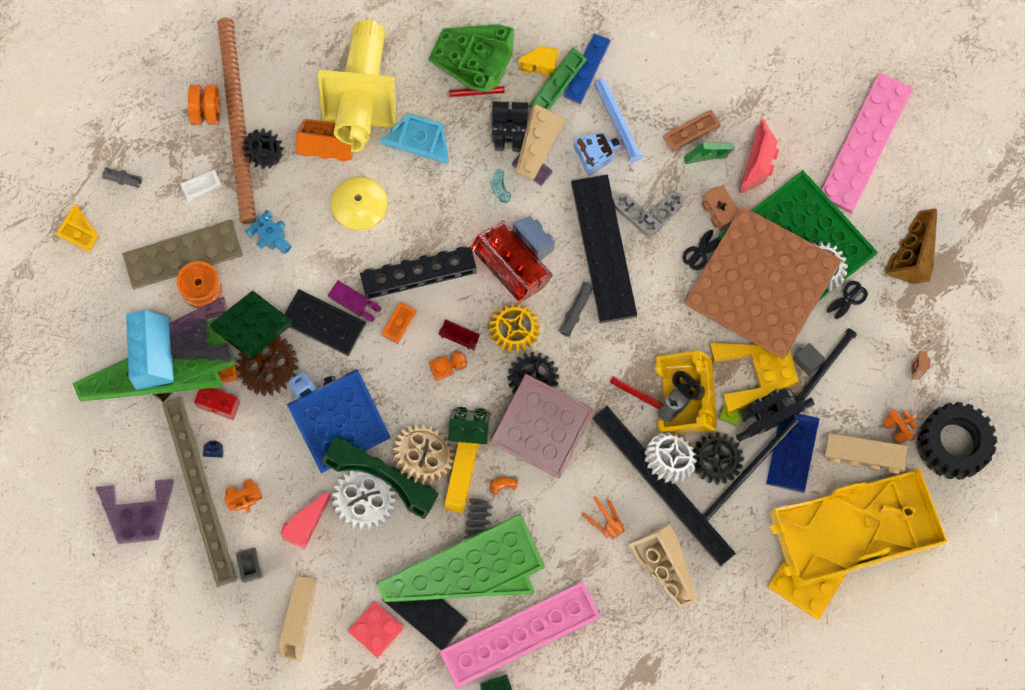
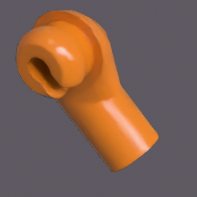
(502, 482)

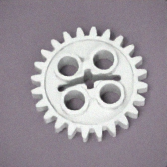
(371, 513)

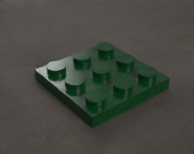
(251, 324)

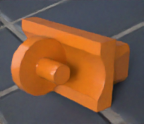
(905, 433)
(244, 498)

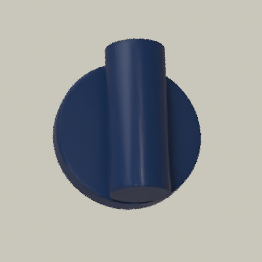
(213, 449)

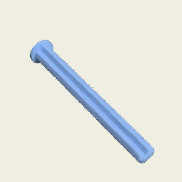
(618, 121)

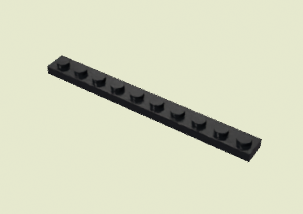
(668, 492)

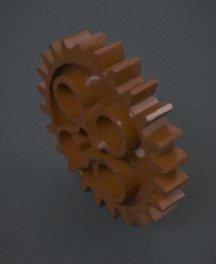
(281, 374)

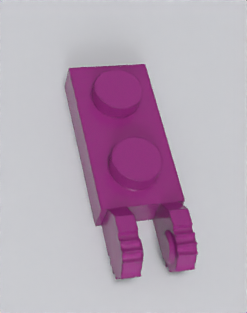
(352, 300)

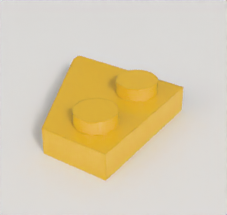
(78, 230)

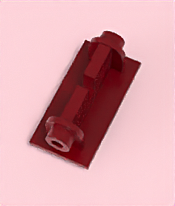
(459, 335)

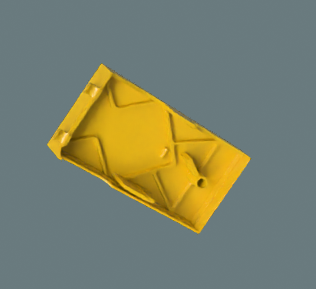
(857, 528)

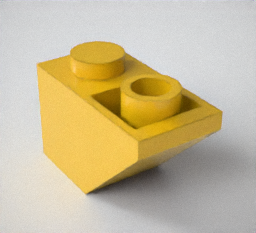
(540, 60)

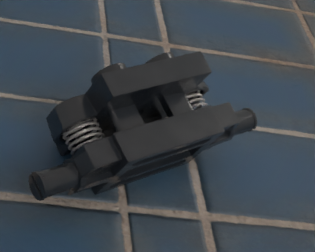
(759, 411)

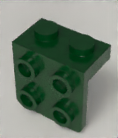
(469, 425)

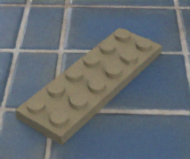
(168, 257)

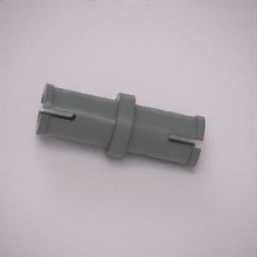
(122, 177)

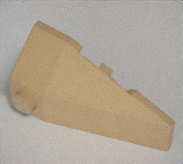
(664, 559)

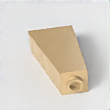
(297, 618)

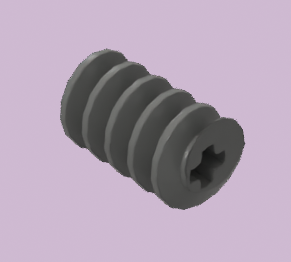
(477, 517)

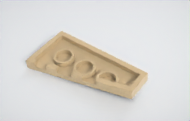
(538, 139)

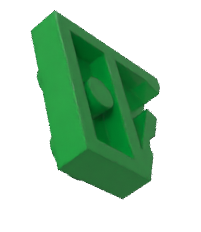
(709, 151)

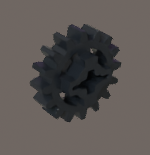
(259, 140)

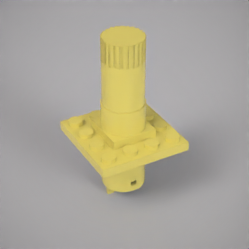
(359, 94)

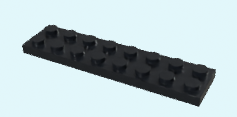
(604, 249)

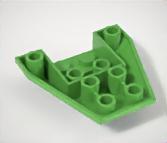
(474, 54)

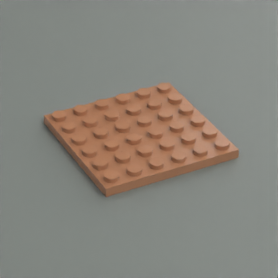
(763, 282)

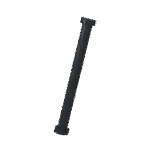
(826, 365)

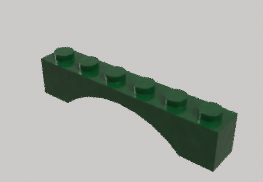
(345, 457)

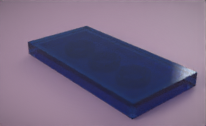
(793, 455)

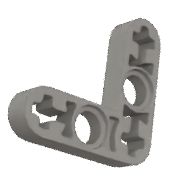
(651, 218)

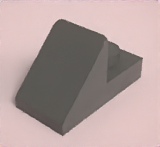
(249, 565)

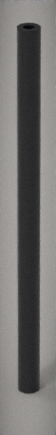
(751, 468)

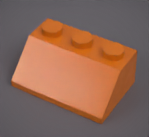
(318, 139)

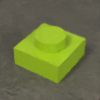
(732, 418)

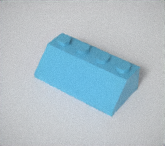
(149, 349)

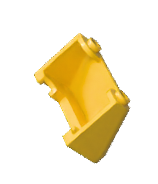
(698, 415)

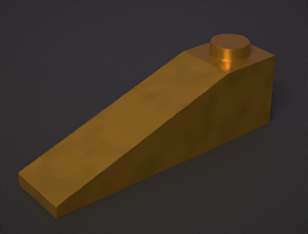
(917, 251)

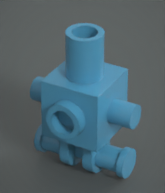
(270, 233)

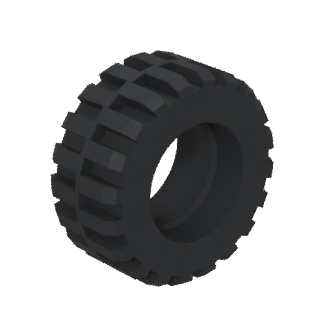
(974, 424)

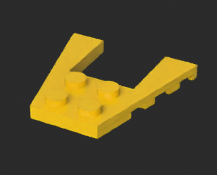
(769, 369)

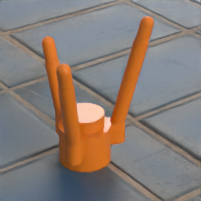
(614, 526)

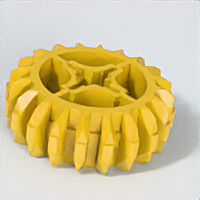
(508, 323)

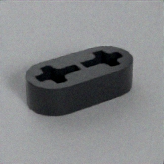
(685, 388)

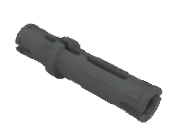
(573, 315)

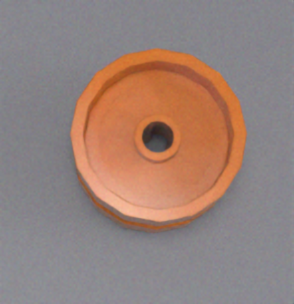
(203, 104)
(193, 275)

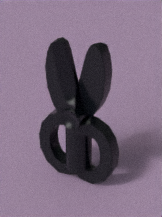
(704, 248)
(848, 299)

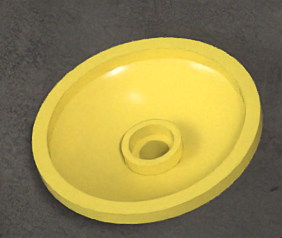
(363, 213)

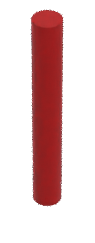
(471, 92)
(635, 392)

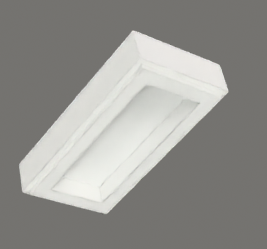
(201, 185)

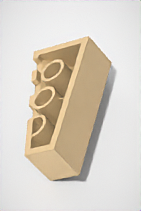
(867, 453)

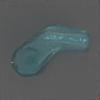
(498, 187)

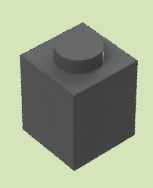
(808, 358)

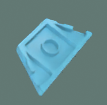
(418, 137)

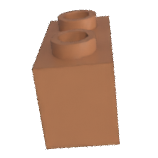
(719, 198)

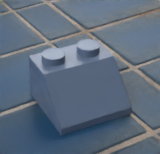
(534, 237)

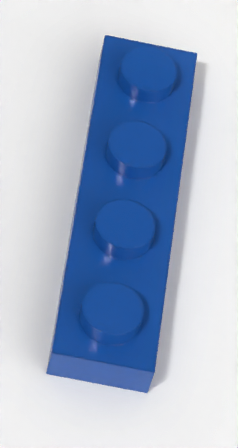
(581, 82)

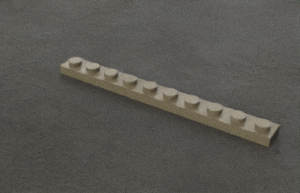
(199, 492)

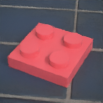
(376, 629)

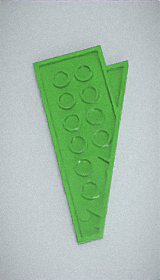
(188, 375)
(479, 566)

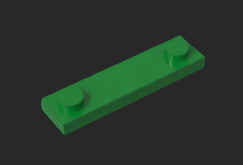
(559, 80)

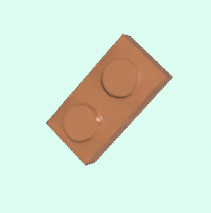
(920, 365)

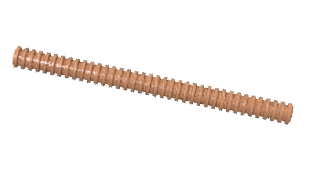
(236, 120)

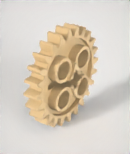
(440, 459)

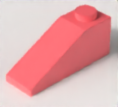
(302, 525)

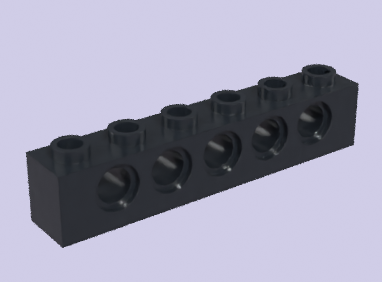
(427, 277)

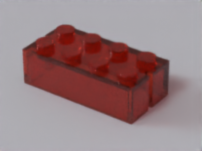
(511, 261)

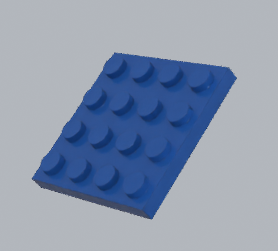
(338, 410)

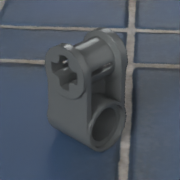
(673, 405)

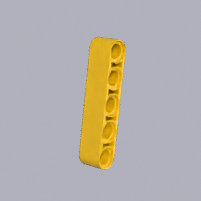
(461, 477)

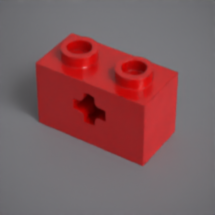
(217, 402)

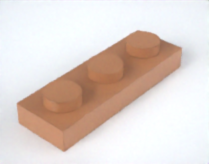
(691, 131)

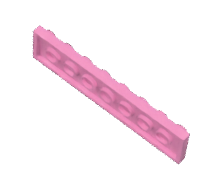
(866, 142)
(520, 635)

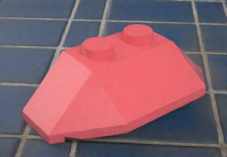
(760, 158)

